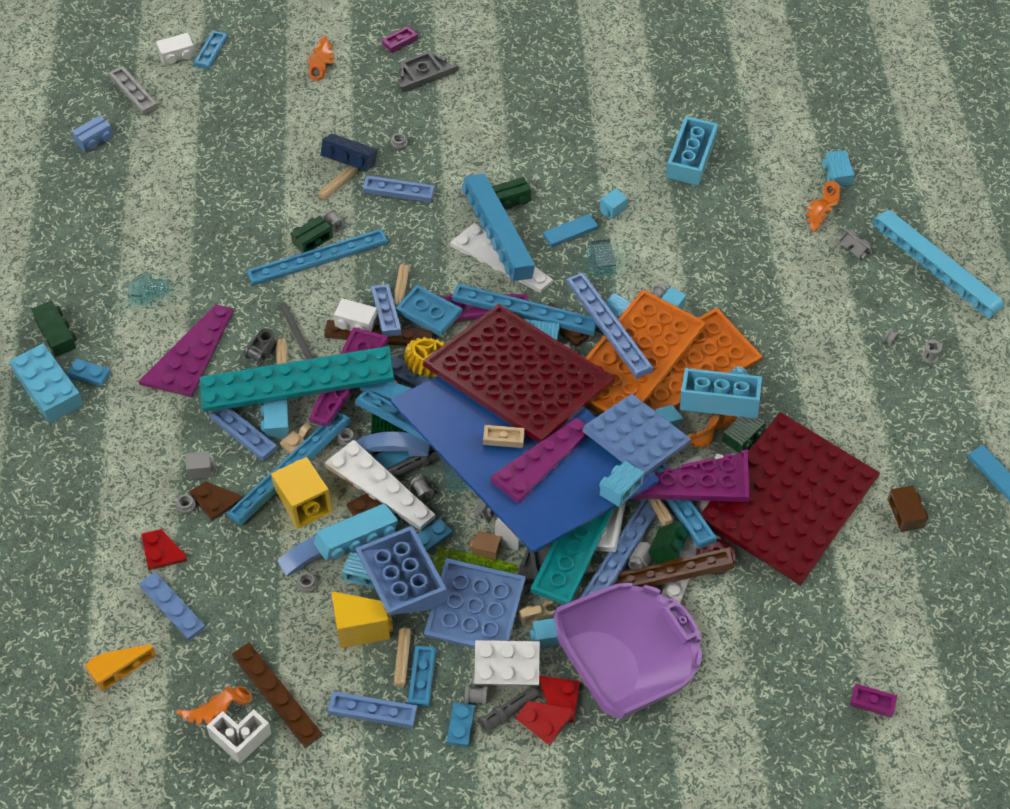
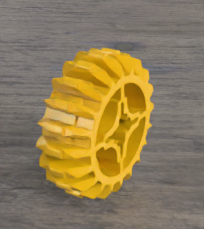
(418, 351)

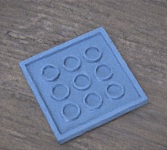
(636, 434)
(478, 604)

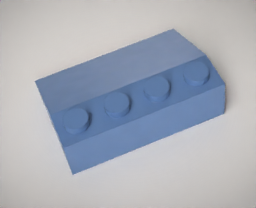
(402, 573)

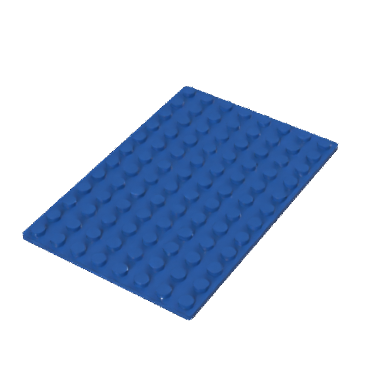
(556, 505)

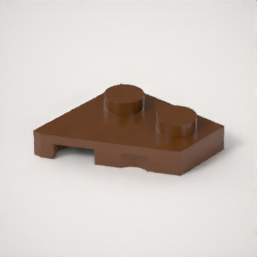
(214, 499)

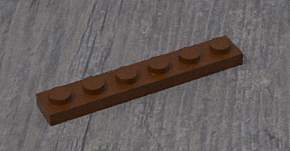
(405, 338)
(678, 569)
(277, 695)

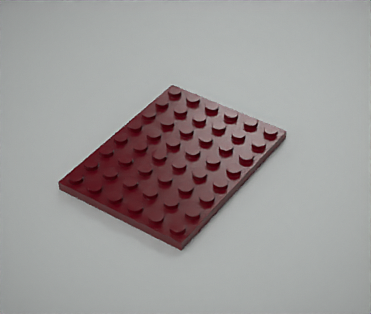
(519, 372)
(797, 498)

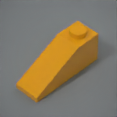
(115, 665)

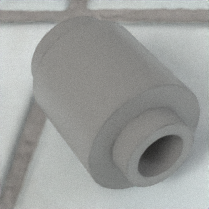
(640, 556)

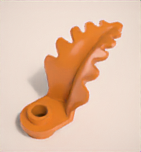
(320, 58)
(821, 206)
(716, 421)
(216, 705)

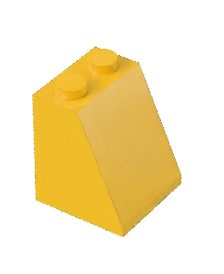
(302, 492)
(360, 620)

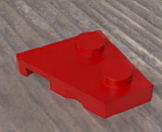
(161, 550)
(560, 692)
(544, 719)

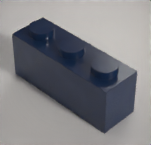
(348, 152)

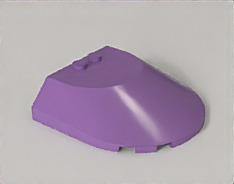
(629, 646)

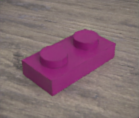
(399, 39)
(873, 700)

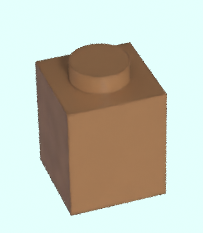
(486, 545)

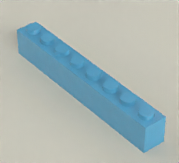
(498, 227)

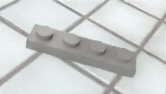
(133, 90)

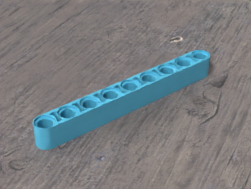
(939, 263)

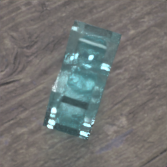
(144, 286)

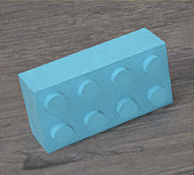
(691, 150)
(46, 383)
(720, 393)

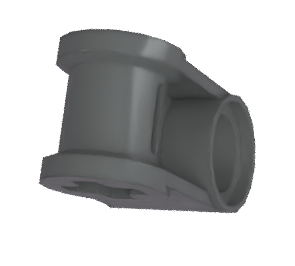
(261, 346)

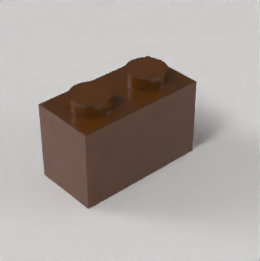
(907, 508)

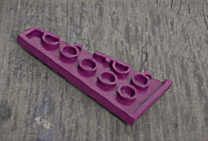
(187, 360)
(704, 481)

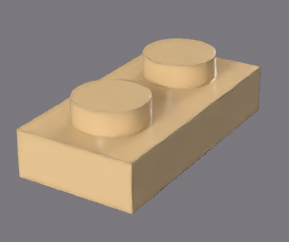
(503, 436)

